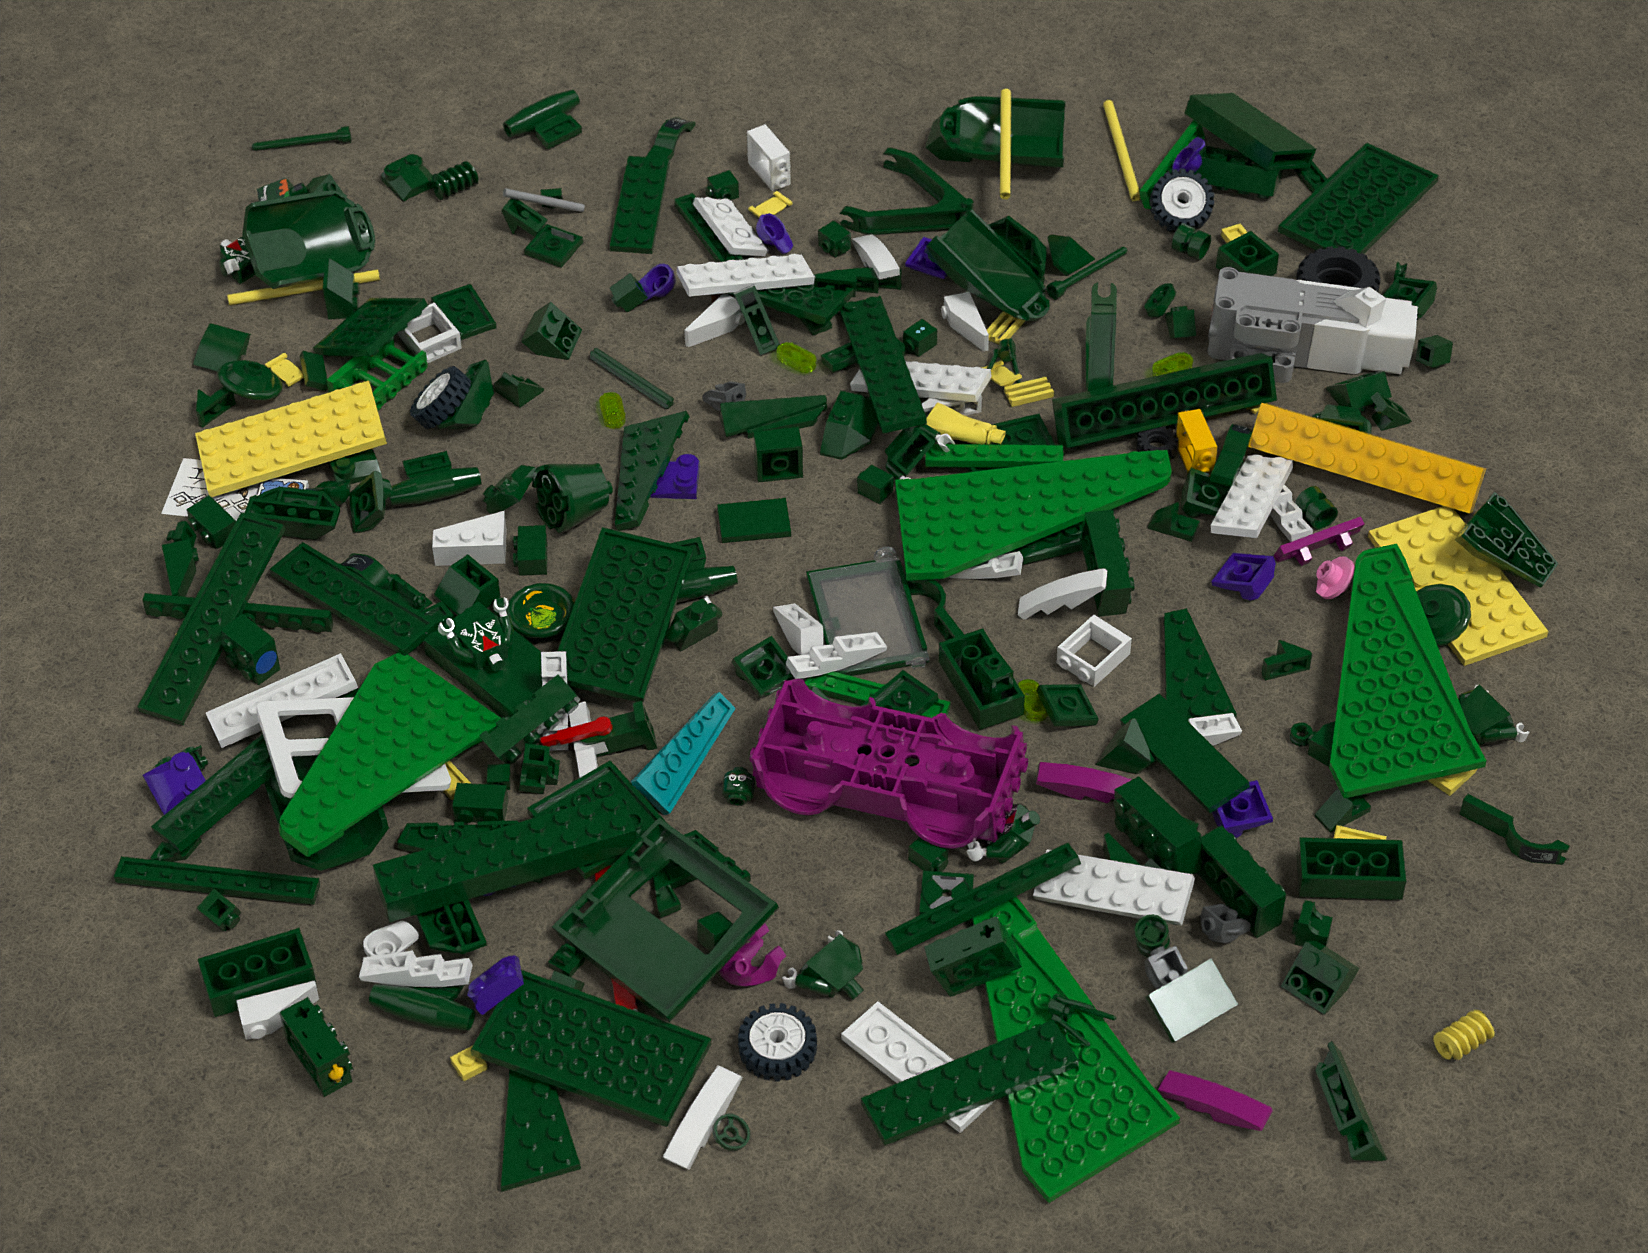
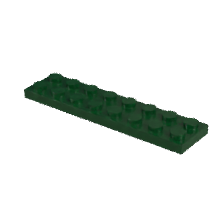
(353, 599)
(969, 1082)

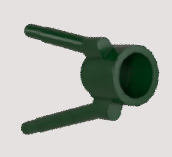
(1006, 352)
(1064, 1007)

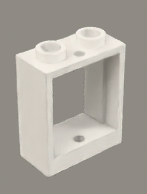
(768, 157)
(436, 346)
(1105, 635)

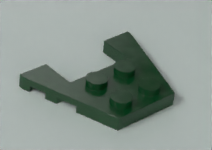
(674, 876)

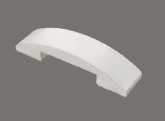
(552, 665)

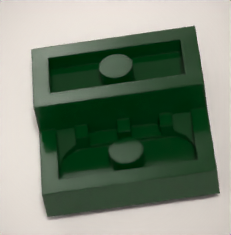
(220, 346)

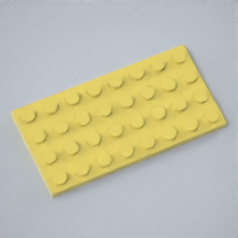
(290, 438)
(1498, 612)

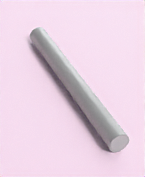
(543, 200)

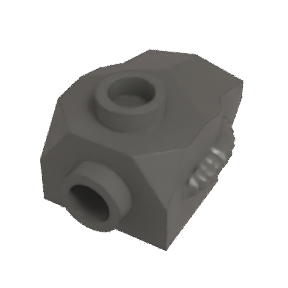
(724, 393)
(1222, 924)
(1164, 966)

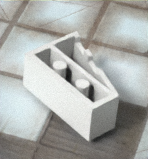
(480, 538)

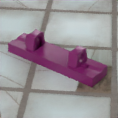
(1301, 548)

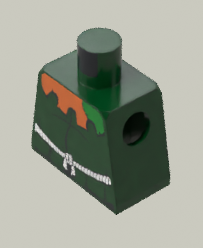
(280, 189)

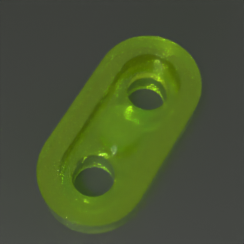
(796, 357)
(1172, 363)
(612, 410)
(1032, 701)

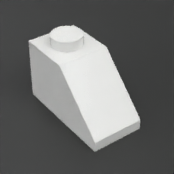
(1364, 304)

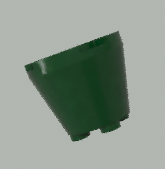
(570, 493)

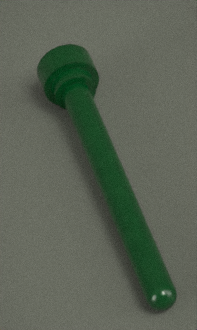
(341, 135)
(1058, 288)

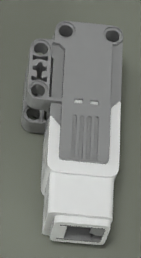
(1304, 326)

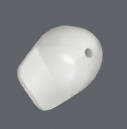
(390, 939)

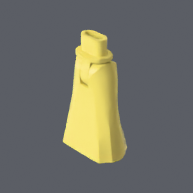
(962, 427)

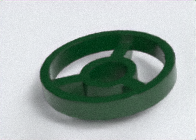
(734, 1130)

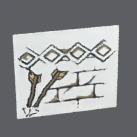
(191, 487)

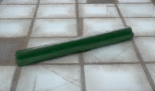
(632, 378)

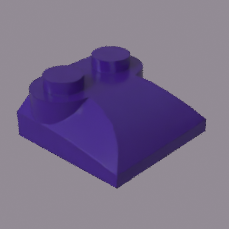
(920, 261)
(679, 479)
(1246, 574)
(174, 780)
(1244, 811)
(496, 983)

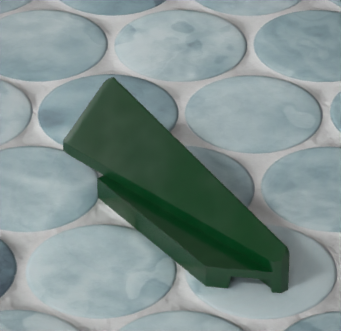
(771, 414)
(1348, 1107)

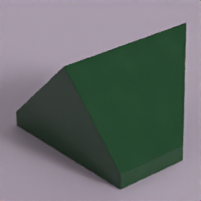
(1068, 254)
(516, 390)
(1127, 750)

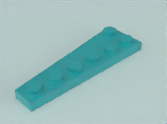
(676, 763)

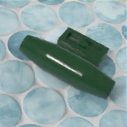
(547, 118)
(433, 479)
(703, 580)
(424, 1005)

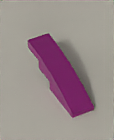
(1079, 781)
(1212, 1098)

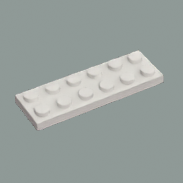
(736, 275)
(941, 381)
(1252, 496)
(321, 681)
(1120, 889)
(899, 1051)

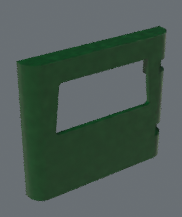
(641, 949)

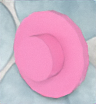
(1334, 577)

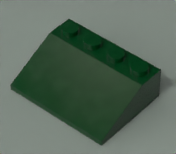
(1236, 171)

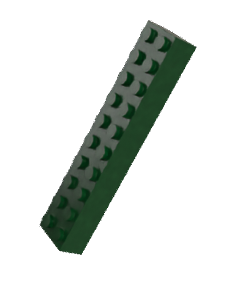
(1160, 398)
(504, 857)

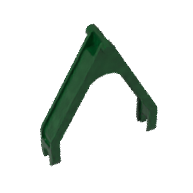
(942, 215)
(1101, 339)

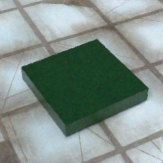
(1067, 705)

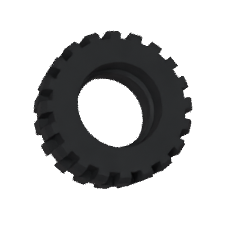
(1339, 268)

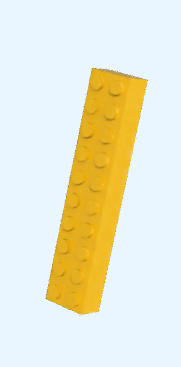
(1367, 457)

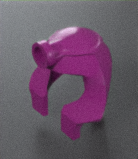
(739, 968)

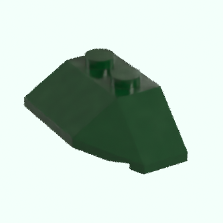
(1023, 243)
(476, 401)
(849, 425)
(301, 511)
(452, 928)

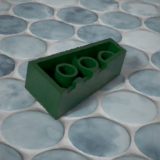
(531, 720)

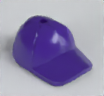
(1189, 157)
(773, 232)
(658, 281)

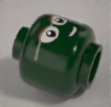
(738, 786)

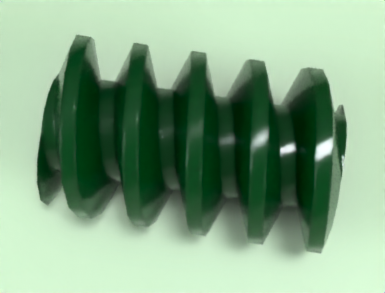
(454, 177)

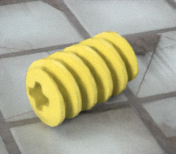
(1464, 1035)

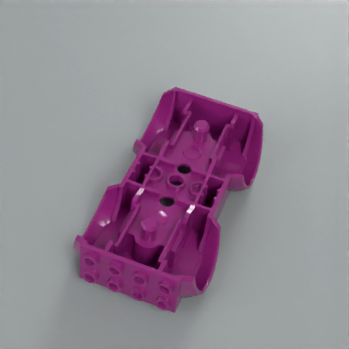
(949, 798)

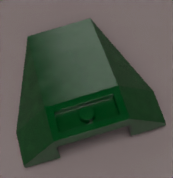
(1506, 541)

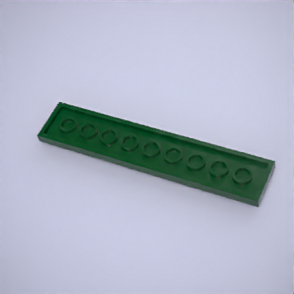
(882, 365)
(216, 605)

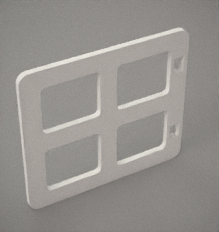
(283, 749)

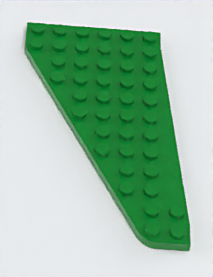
(979, 515)
(1395, 697)
(386, 741)
(1085, 1115)

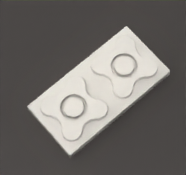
(730, 226)

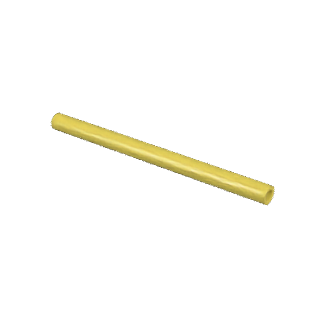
(1005, 144)
(1121, 150)
(269, 293)

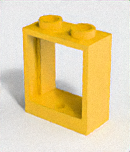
(1197, 445)

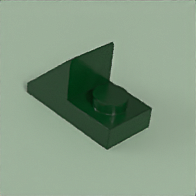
(520, 215)
(212, 406)
(1388, 413)
(1171, 523)
(1287, 661)
(1341, 810)

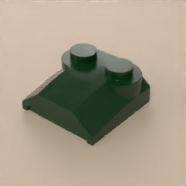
(407, 177)
(1418, 291)
(355, 466)
(508, 489)
(1201, 494)
(368, 502)
(763, 667)

